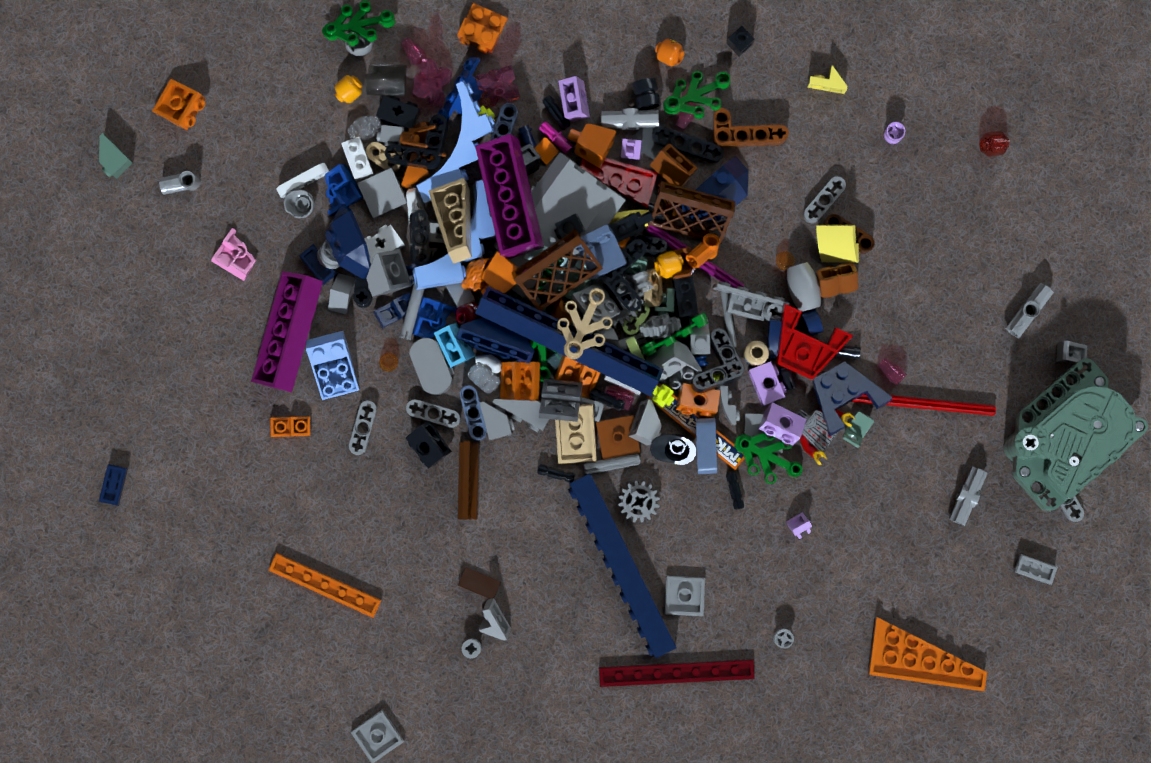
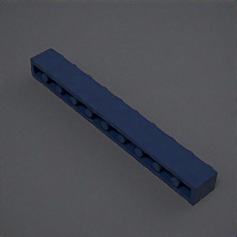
(543, 330)
(624, 569)

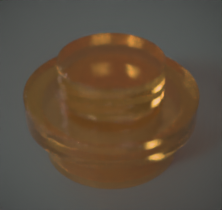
(785, 260)
(388, 362)

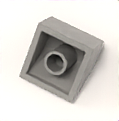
(387, 273)

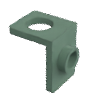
(859, 428)

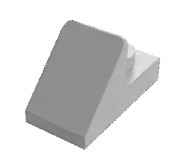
(494, 622)

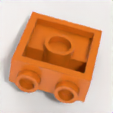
(481, 28)
(179, 104)

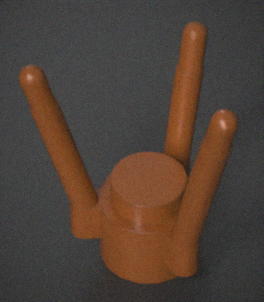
(413, 140)

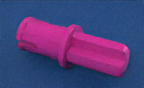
(557, 138)

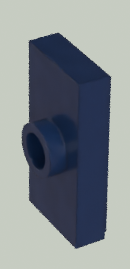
(310, 259)
(113, 484)

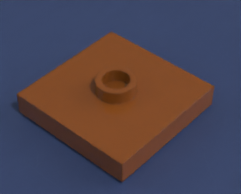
(615, 439)

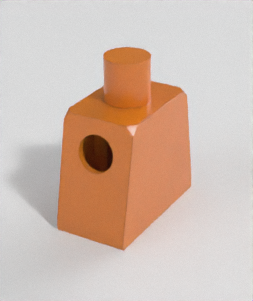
(593, 143)
(499, 274)

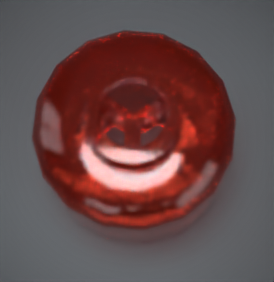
(994, 143)

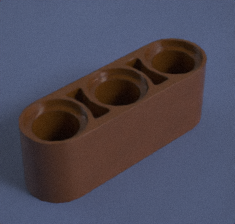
(860, 234)

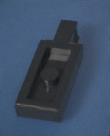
(630, 225)

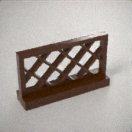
(695, 201)
(549, 256)
(468, 480)

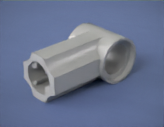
(178, 183)

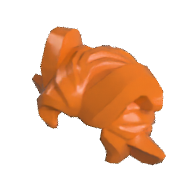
(474, 273)

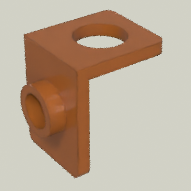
(686, 269)

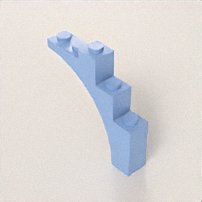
(472, 128)
(443, 270)

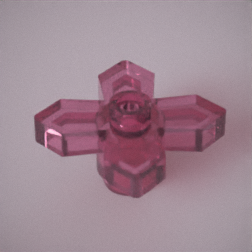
(430, 80)
(496, 85)

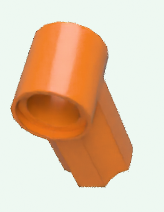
(705, 250)

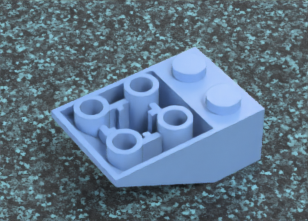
(332, 365)

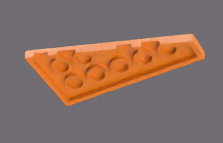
(909, 658)

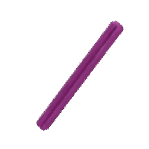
(708, 266)

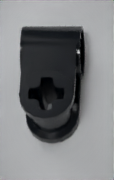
(360, 288)

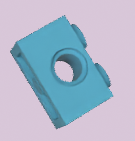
(454, 349)

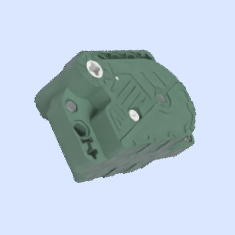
(1071, 436)

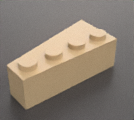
(452, 211)

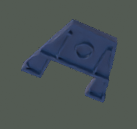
(841, 387)

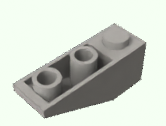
(523, 410)

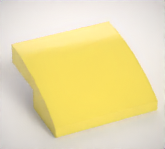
(837, 243)

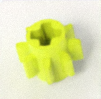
(663, 396)

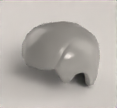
(361, 48)
(299, 203)

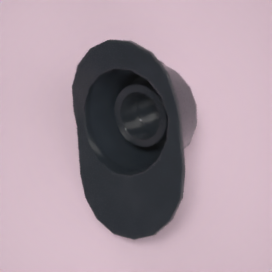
(673, 449)

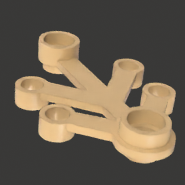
(583, 327)

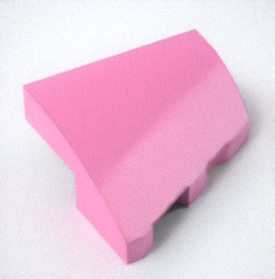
(234, 256)

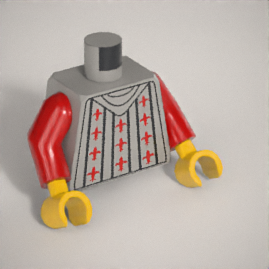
(815, 434)

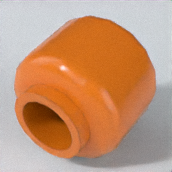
(669, 52)

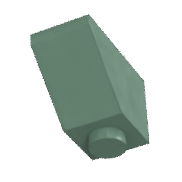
(112, 158)

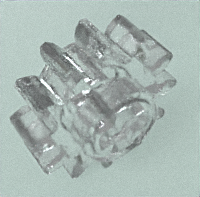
(364, 127)

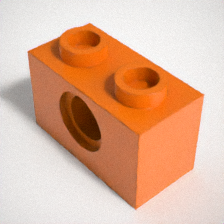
(708, 399)

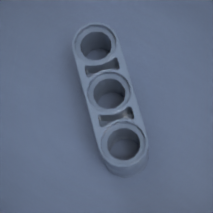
(503, 121)
(469, 404)
(706, 446)

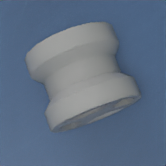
(641, 282)
(786, 639)
(469, 646)

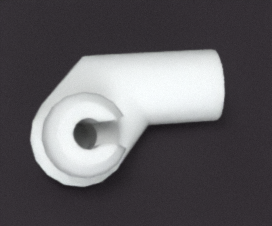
(494, 363)

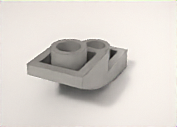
(459, 295)
(729, 410)

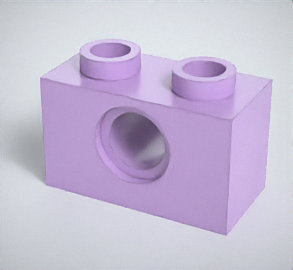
(574, 99)
(764, 394)
(782, 424)

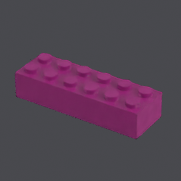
(509, 196)
(287, 331)

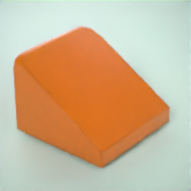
(546, 150)

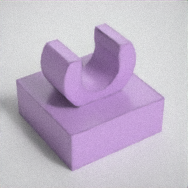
(631, 149)
(799, 524)

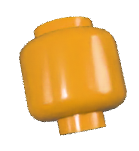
(348, 89)
(668, 264)

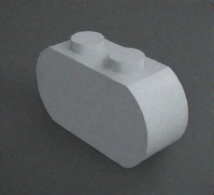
(431, 366)

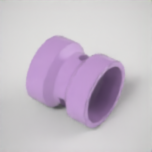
(894, 129)

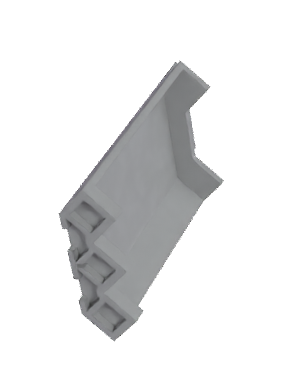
(561, 193)

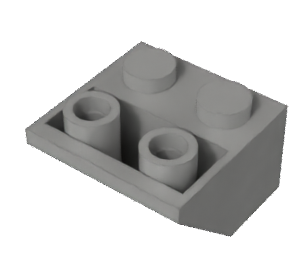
(677, 363)

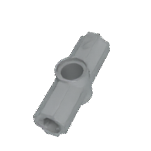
(630, 119)
(1036, 301)
(968, 496)

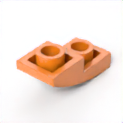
(289, 426)

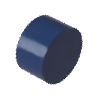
(812, 322)

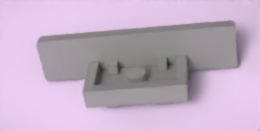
(747, 303)

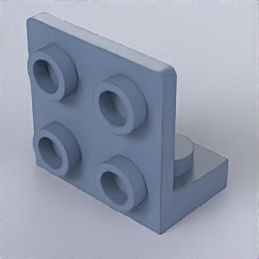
(605, 248)

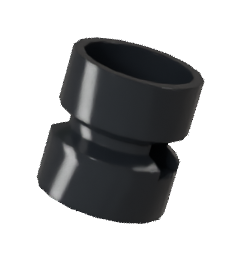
(645, 90)

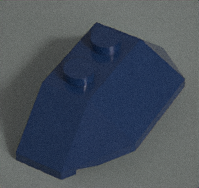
(727, 182)
(348, 242)
(496, 340)

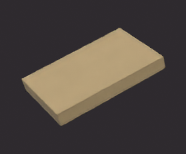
(577, 439)

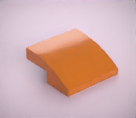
(576, 372)
(520, 381)

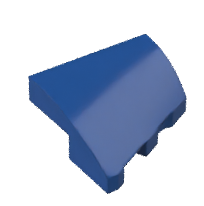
(341, 188)
(431, 317)

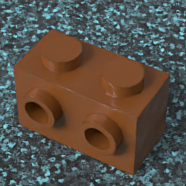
(673, 166)

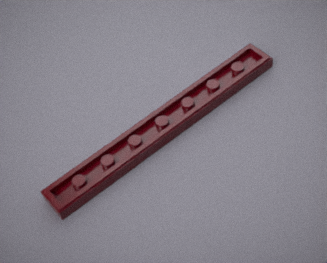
(676, 673)

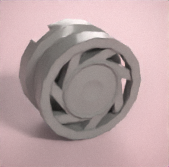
(326, 257)

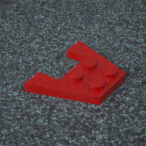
(803, 353)

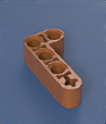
(749, 131)

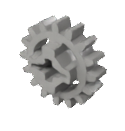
(660, 326)
(645, 512)

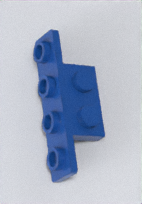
(453, 100)

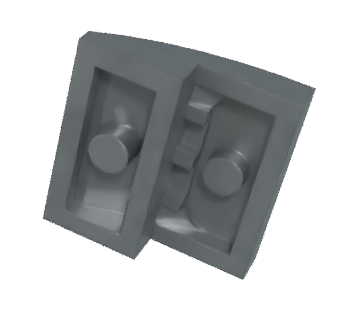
(560, 400)

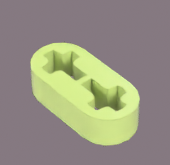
(641, 319)
(633, 347)

